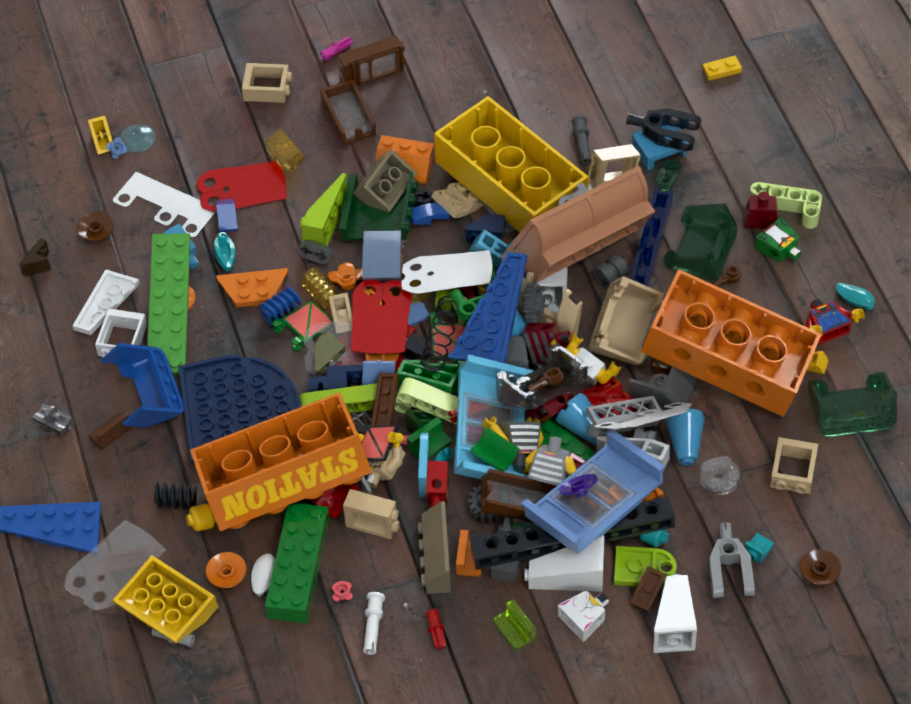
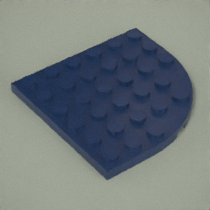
(231, 395)

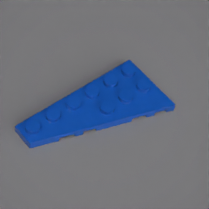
(55, 524)

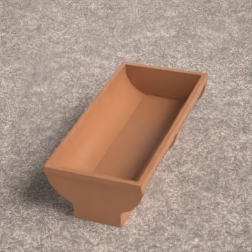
(584, 225)

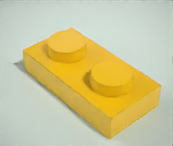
(722, 68)

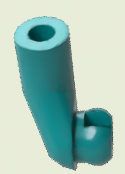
(444, 455)

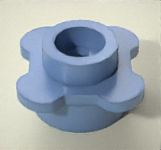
(121, 147)

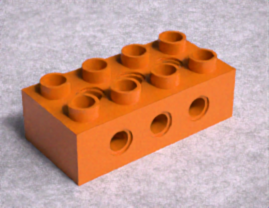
(731, 343)

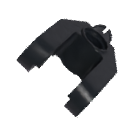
(653, 130)

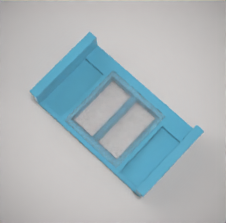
(479, 401)

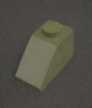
(327, 352)

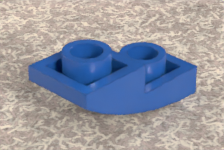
(425, 213)

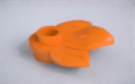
(345, 276)

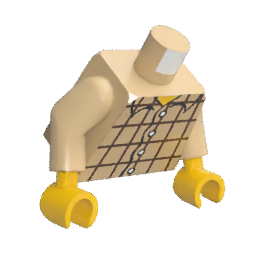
(386, 469)

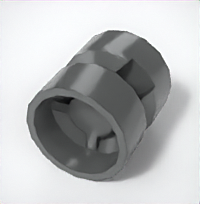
(610, 270)

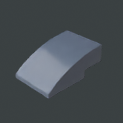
(381, 255)

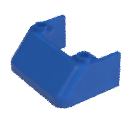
(153, 382)

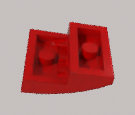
(606, 393)
(334, 498)

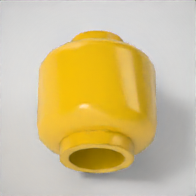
(200, 517)

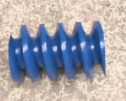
(278, 304)

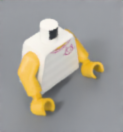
(596, 368)

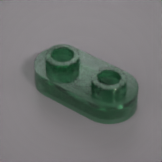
(668, 175)

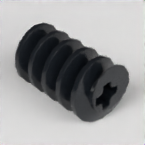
(175, 496)

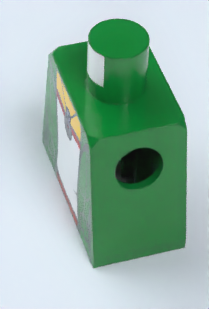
(778, 242)

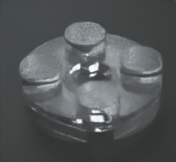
(719, 465)

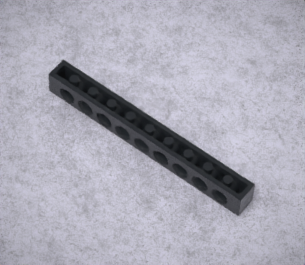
(545, 544)

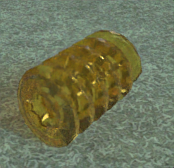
(318, 286)

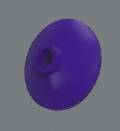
(579, 485)

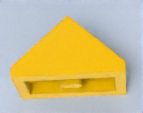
(100, 133)

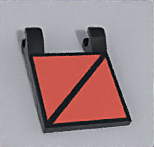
(376, 441)

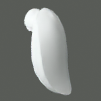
(262, 574)

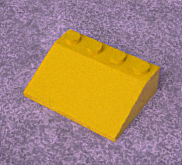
(166, 600)

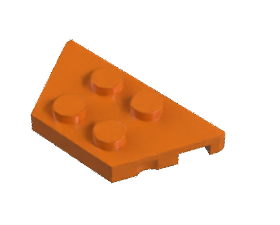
(252, 287)

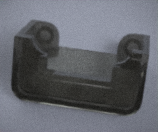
(514, 391)

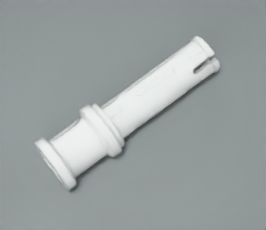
(373, 614)

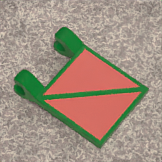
(301, 321)
(444, 340)

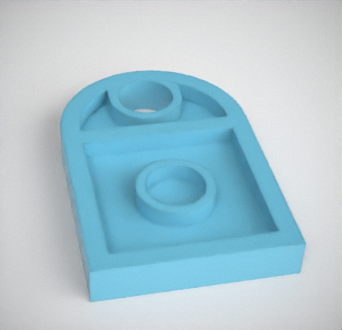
(423, 461)

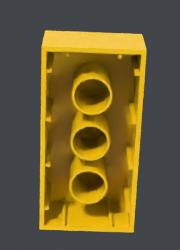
(505, 163)

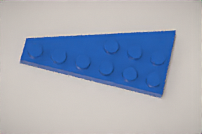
(493, 319)

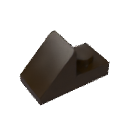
(36, 260)

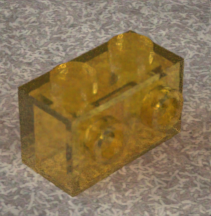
(285, 150)

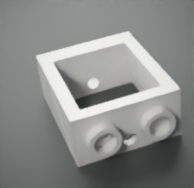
(120, 319)

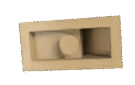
(340, 308)

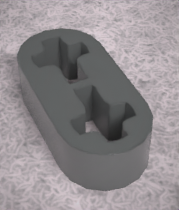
(315, 250)

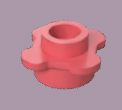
(342, 586)

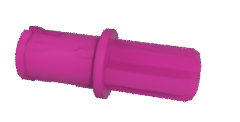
(336, 48)

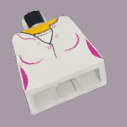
(583, 613)

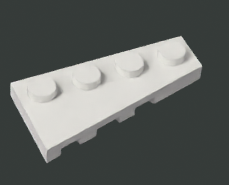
(108, 293)

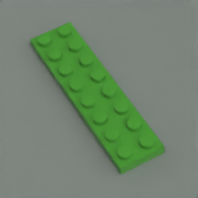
(170, 296)

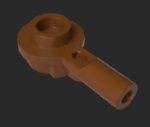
(730, 275)
(552, 377)

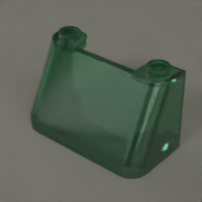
(705, 242)
(854, 409)

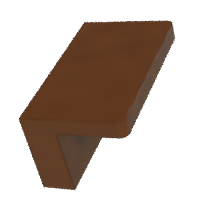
(109, 431)

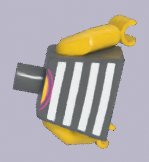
(522, 434)

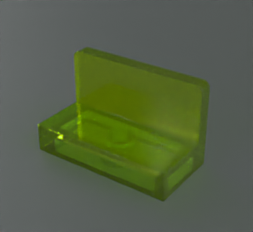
(515, 625)

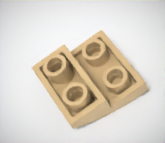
(457, 200)

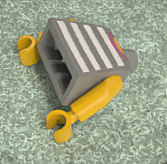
(549, 463)

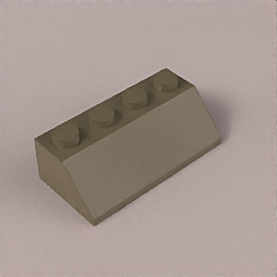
(435, 550)

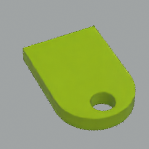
(633, 561)

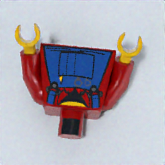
(831, 320)

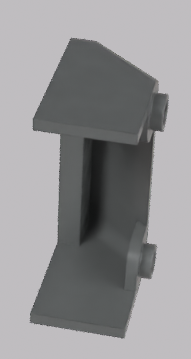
(665, 388)

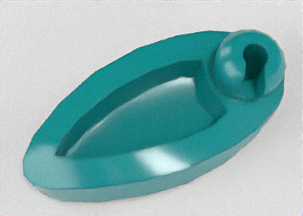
(224, 251)
(855, 296)

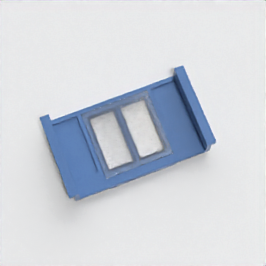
(624, 480)

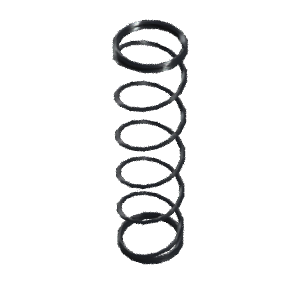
(437, 332)

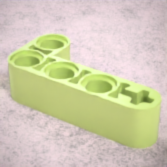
(793, 200)
(425, 398)

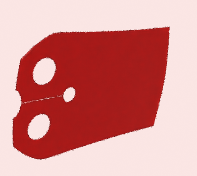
(247, 185)
(378, 327)

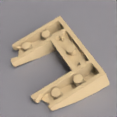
(568, 315)

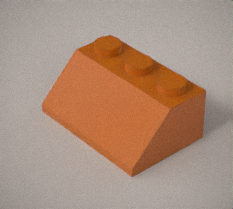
(415, 153)

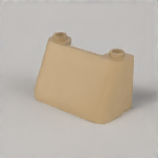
(624, 320)

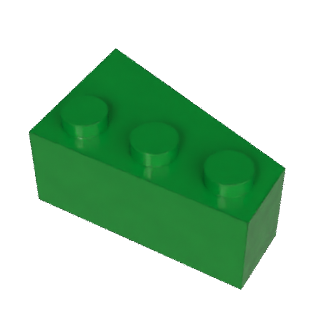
(444, 380)

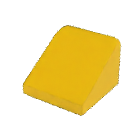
(818, 362)

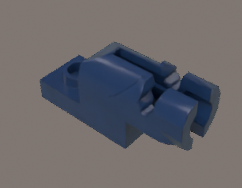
(336, 378)

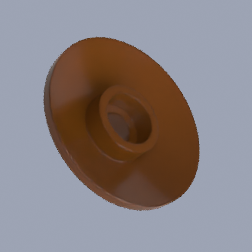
(95, 226)
(823, 561)

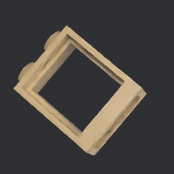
(266, 94)
(601, 157)
(799, 450)
(371, 514)

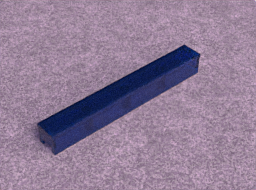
(652, 238)

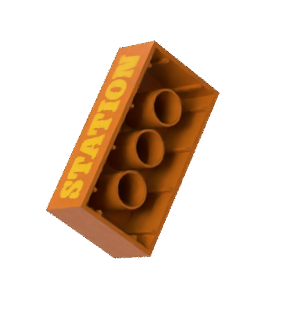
(280, 462)

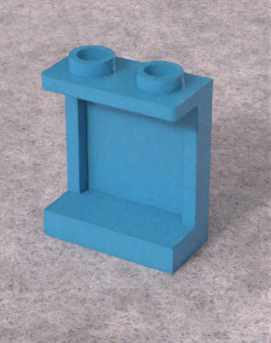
(651, 151)

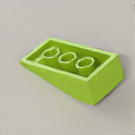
(325, 213)

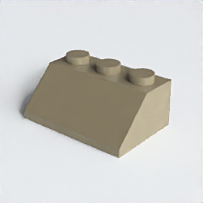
(385, 182)

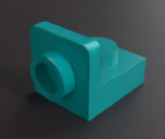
(759, 548)

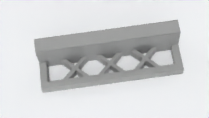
(626, 414)

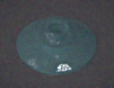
(138, 137)

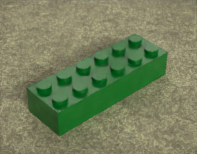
(297, 563)

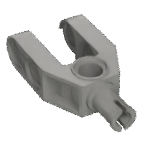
(739, 555)

